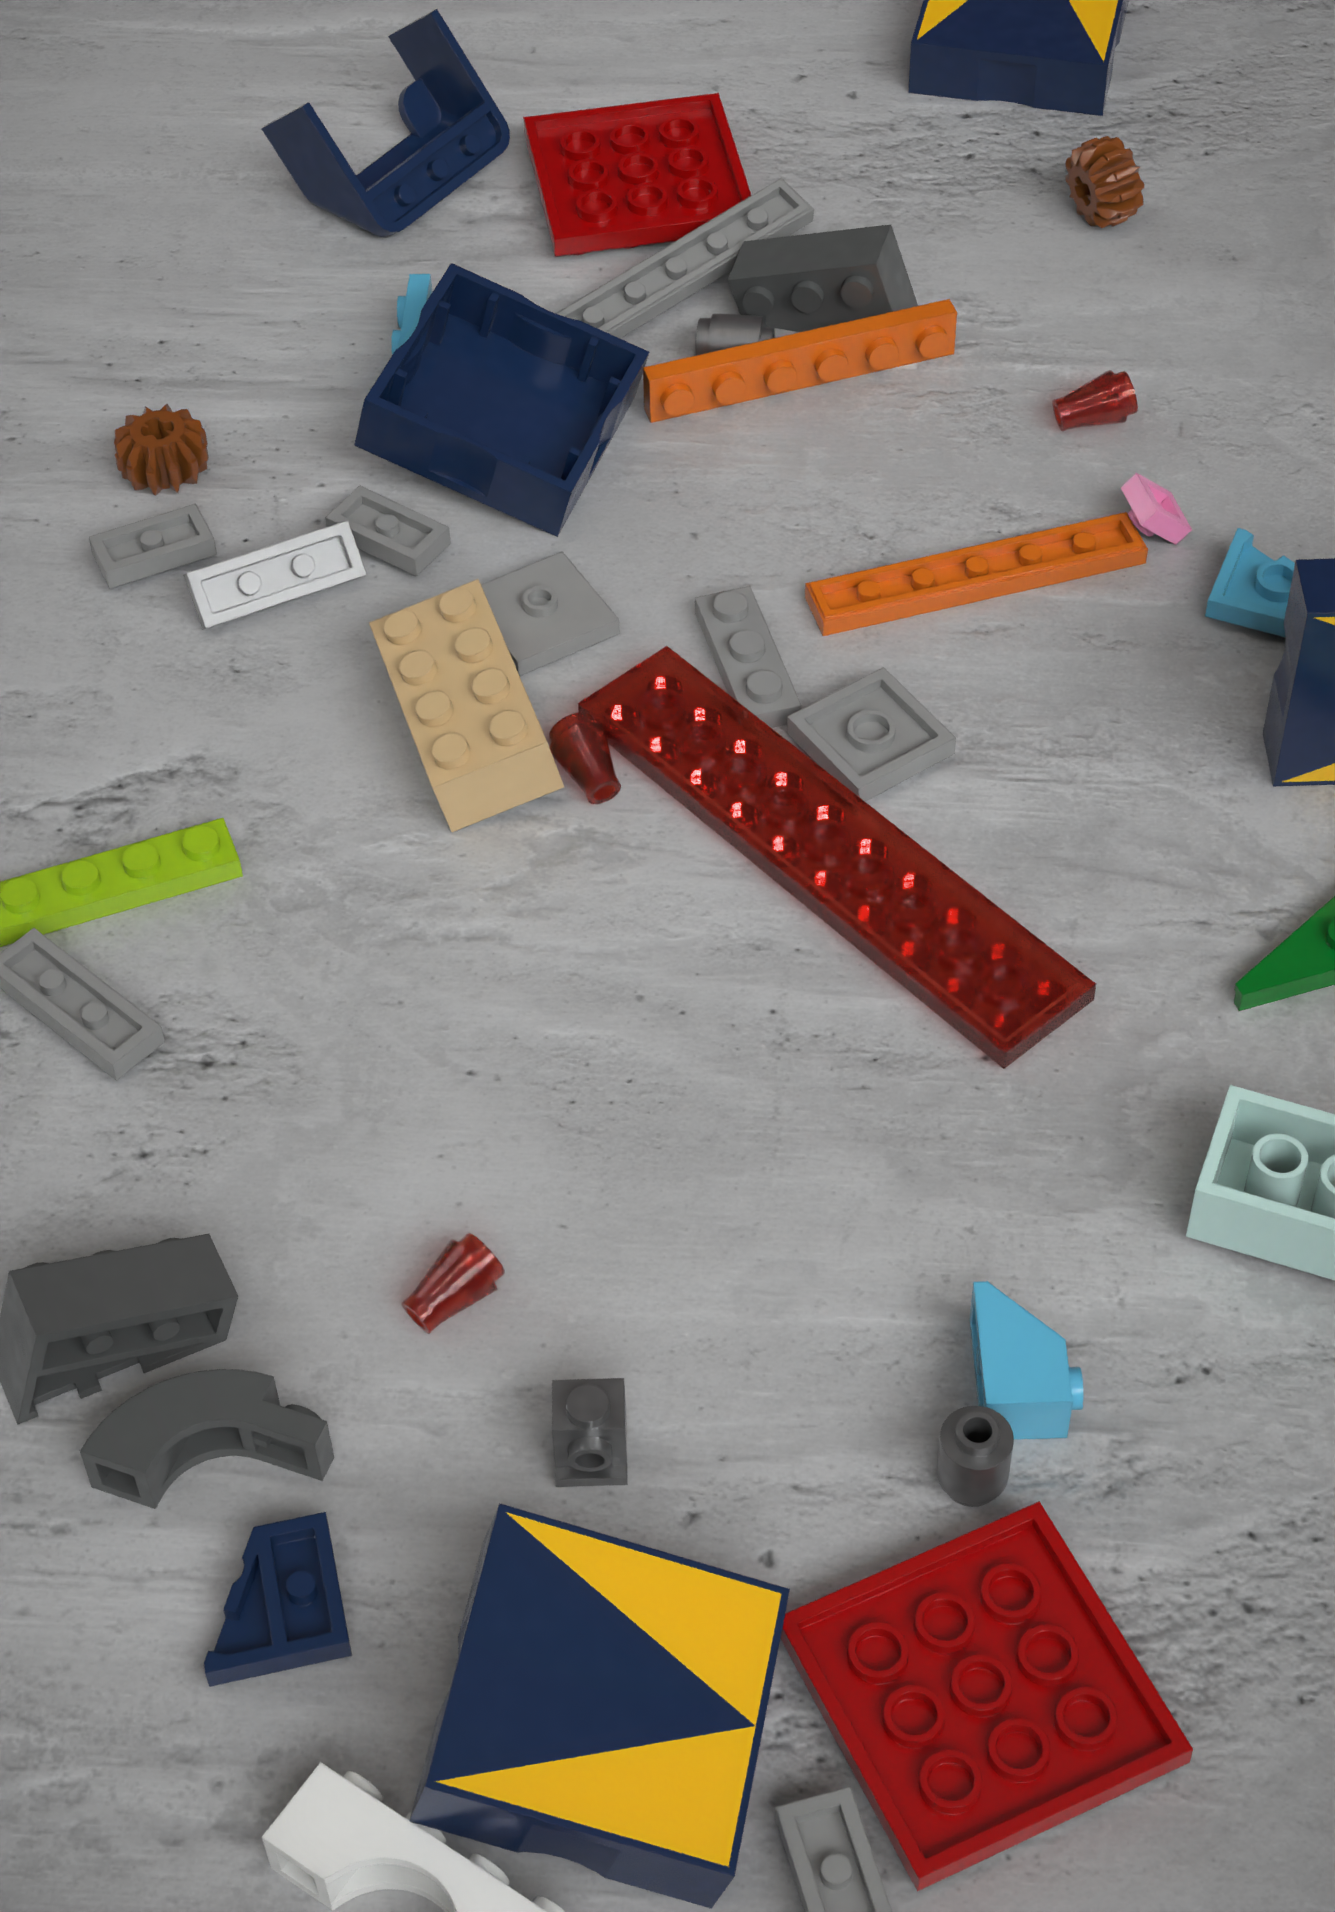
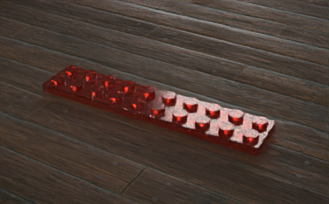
(840, 857)

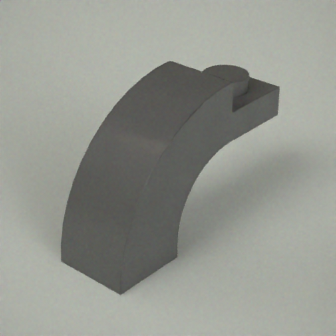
(199, 1419)

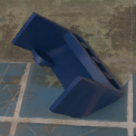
(451, 138)

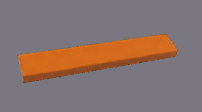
(975, 573)

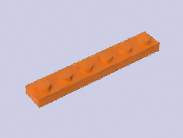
(799, 360)

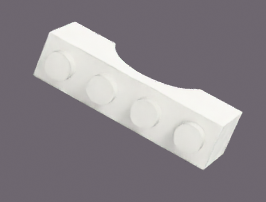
(345, 1843)

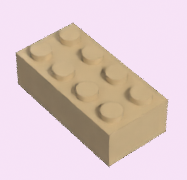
(466, 706)

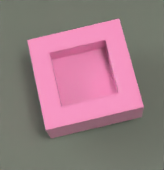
(1155, 510)

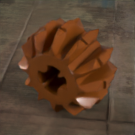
(1104, 181)
(161, 449)

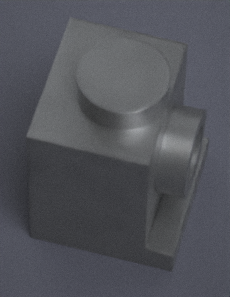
(589, 1432)

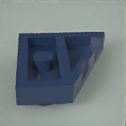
(283, 1606)

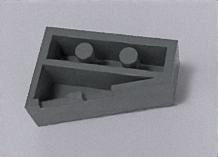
(821, 278)
(106, 1313)

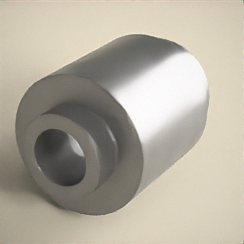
(730, 331)
(974, 1455)

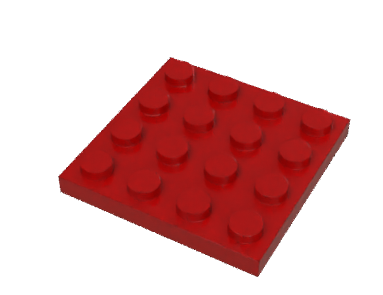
(634, 172)
(982, 1694)

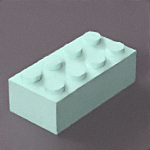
(1269, 1183)

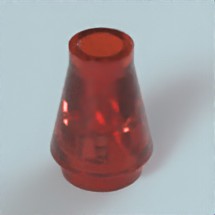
(1098, 402)
(584, 753)
(454, 1282)

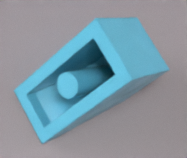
(1021, 1367)

